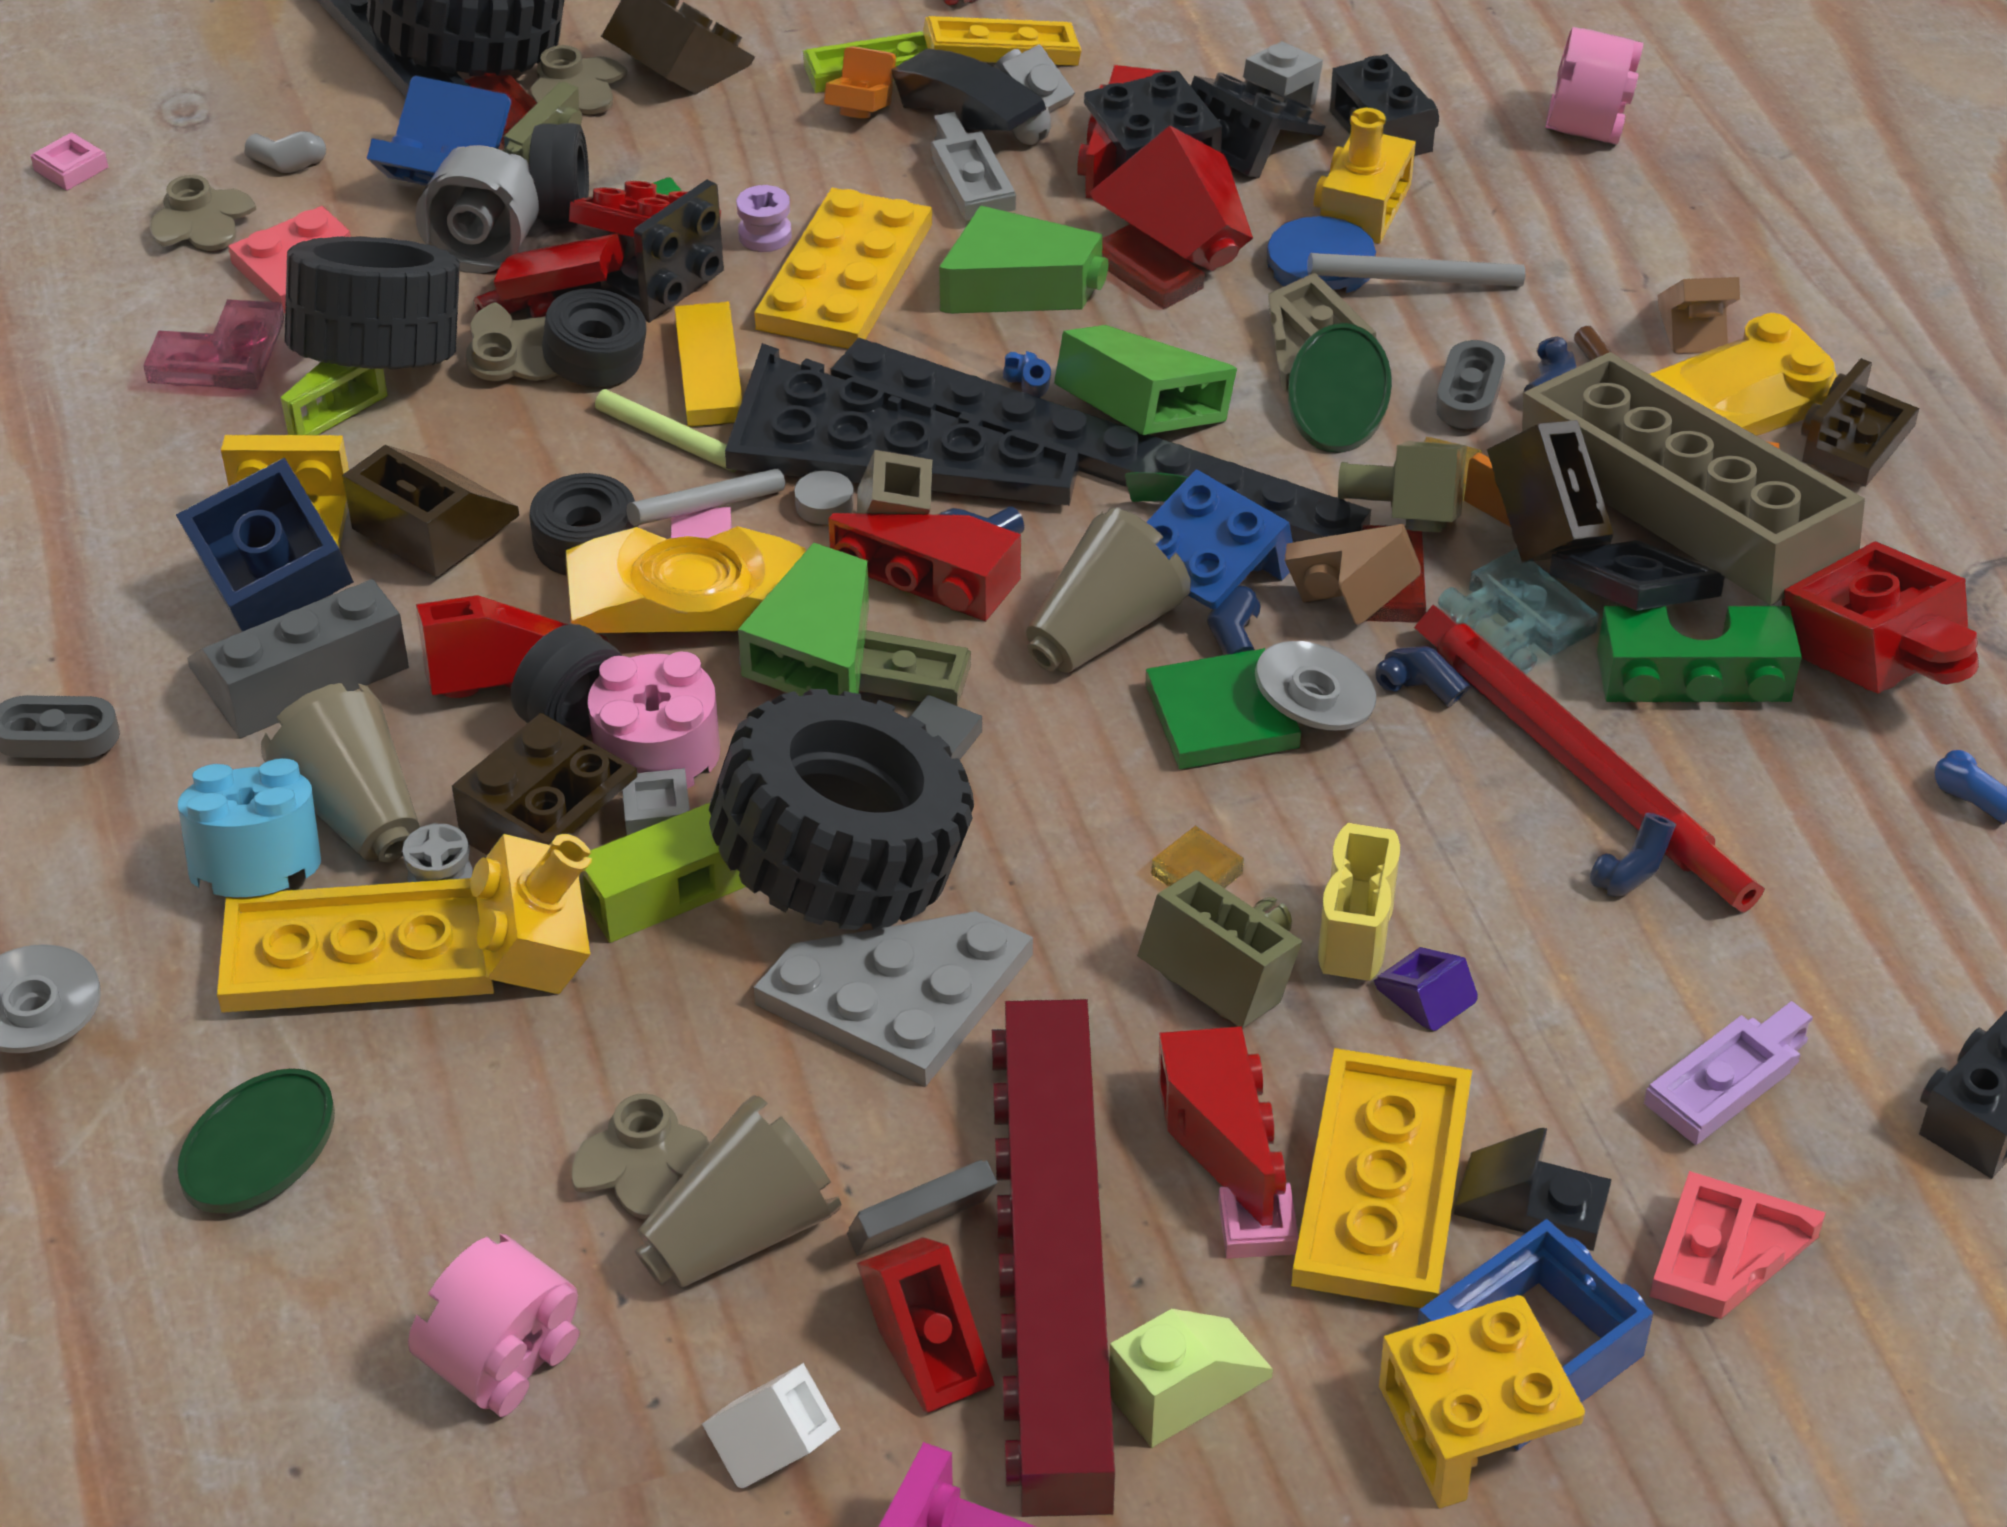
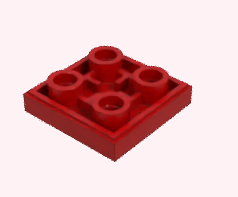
(621, 209)

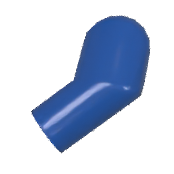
(1029, 371)
(1962, 778)

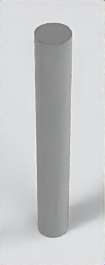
(705, 497)

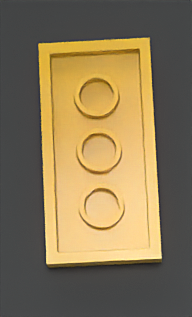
(843, 268)
(351, 946)
(1382, 1179)

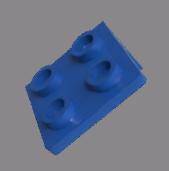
(434, 123)
(1220, 537)

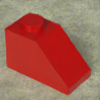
(926, 1321)

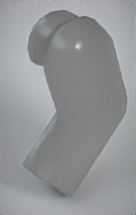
(288, 153)

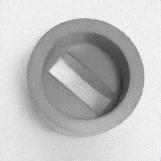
(1034, 129)

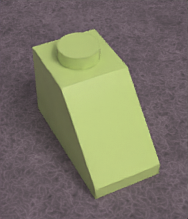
(1181, 1371)

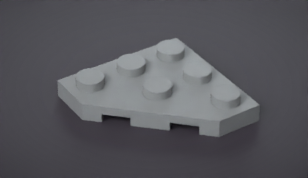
(899, 989)

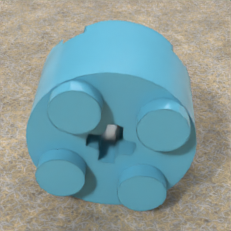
(249, 827)

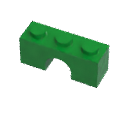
(1652, 662)

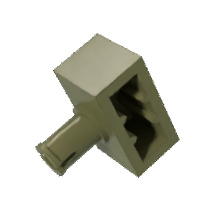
(1421, 485)
(1221, 947)

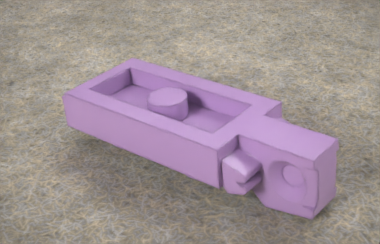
(1728, 1072)

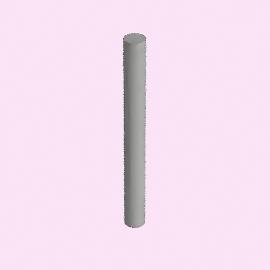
(1416, 269)

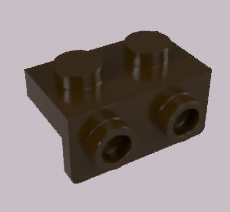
(1855, 427)

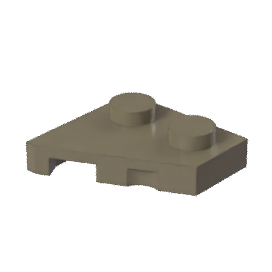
(1301, 311)

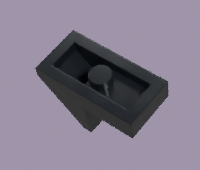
(1518, 1190)

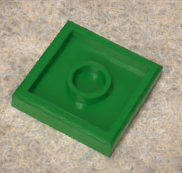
(1217, 710)

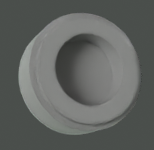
(823, 494)

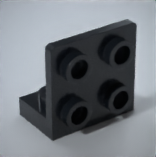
(1144, 107)
(1251, 119)
(674, 253)

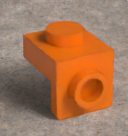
(864, 82)

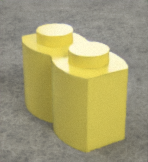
(1358, 901)

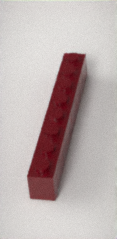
(1054, 1263)

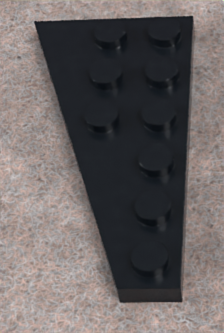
(818, 422)

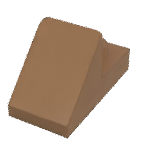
(1696, 312)
(1359, 565)

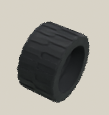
(371, 302)

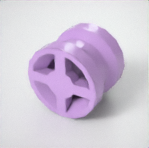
(763, 218)

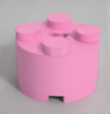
(1594, 85)
(656, 713)
(496, 1323)

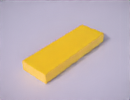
(993, 38)
(708, 363)

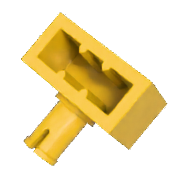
(1367, 176)
(532, 911)

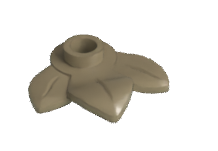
(589, 74)
(199, 214)
(506, 346)
(637, 1162)

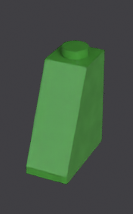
(1020, 265)
(1143, 380)
(810, 626)

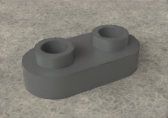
(1470, 384)
(57, 726)

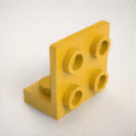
(314, 459)
(1473, 1390)

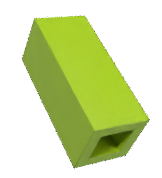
(656, 875)

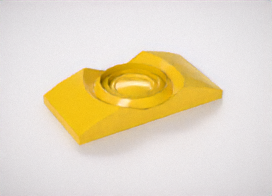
(676, 583)

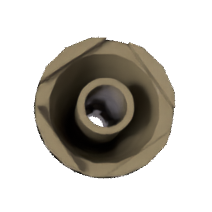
(1106, 592)
(351, 766)
(735, 1200)

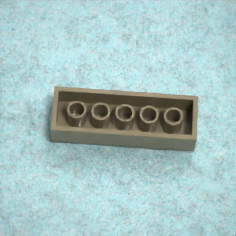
(1701, 477)

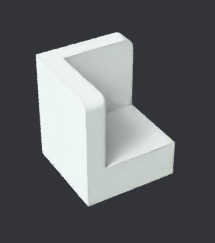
(771, 1426)

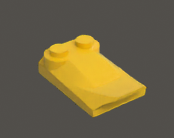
(1759, 379)

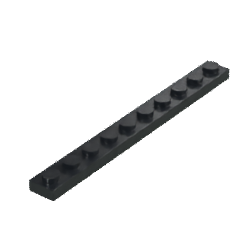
(1103, 446)

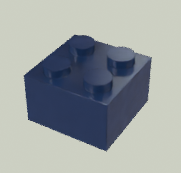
(265, 546)

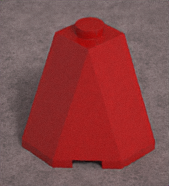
(1180, 198)

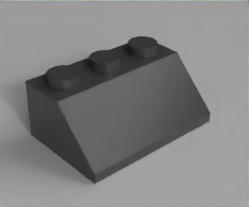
(333, 641)

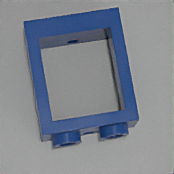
(1577, 1282)

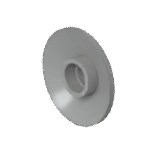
(1315, 685)
(44, 996)

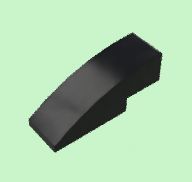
(970, 88)

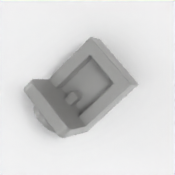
(1286, 72)
(1038, 74)

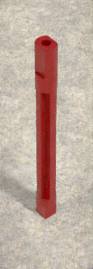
(1585, 754)

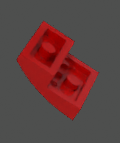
(560, 266)

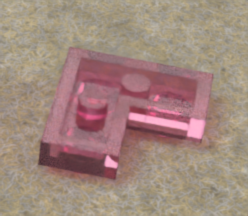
(228, 358)

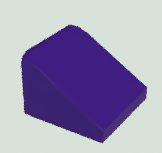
(1429, 986)

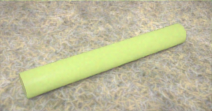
(662, 427)

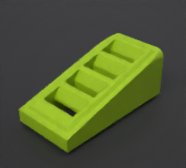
(353, 392)

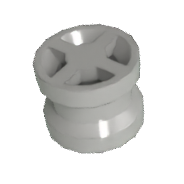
(437, 854)

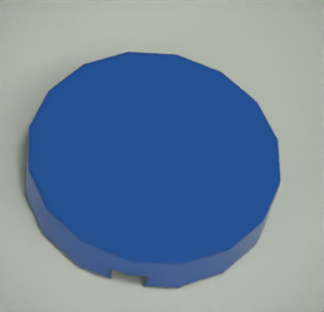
(1296, 239)

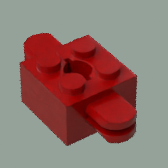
(1884, 619)

